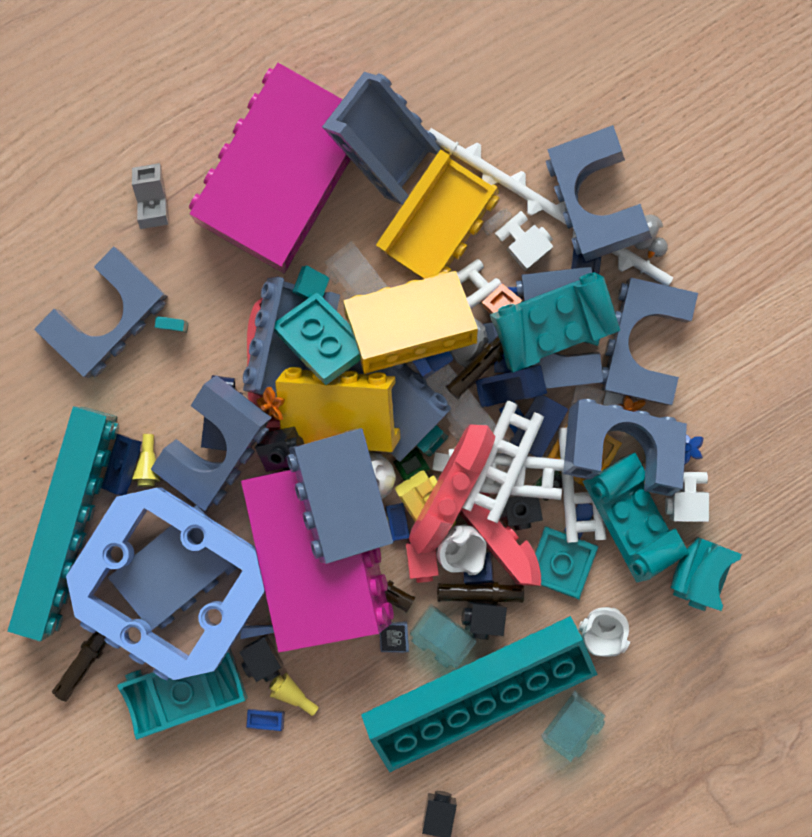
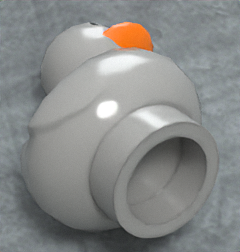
(656, 246)

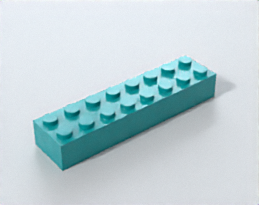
(63, 523)
(479, 694)

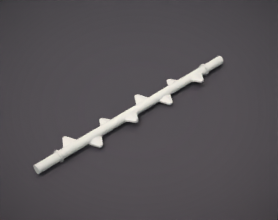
(537, 203)

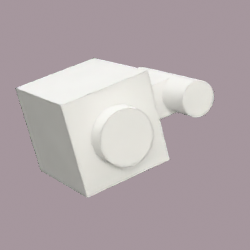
(528, 245)
(689, 503)

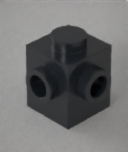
(275, 448)
(521, 512)
(484, 619)
(261, 660)

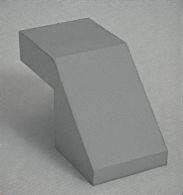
(150, 196)

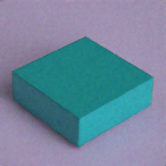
(310, 282)
(171, 324)
(432, 441)

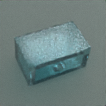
(442, 636)
(574, 726)

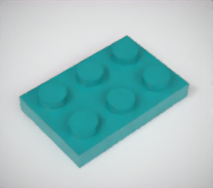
(319, 338)

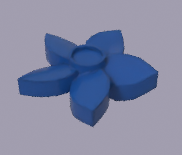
(692, 448)

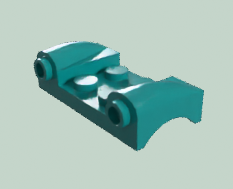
(555, 321)
(634, 519)
(703, 574)
(163, 703)

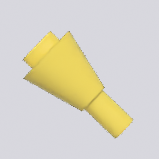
(143, 474)
(286, 690)

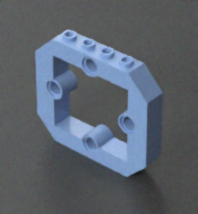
(96, 562)

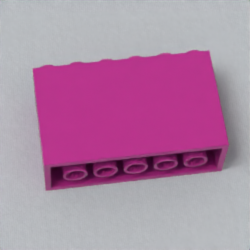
(274, 170)
(307, 598)

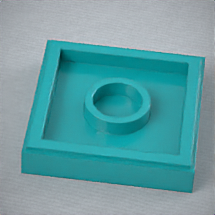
(563, 563)

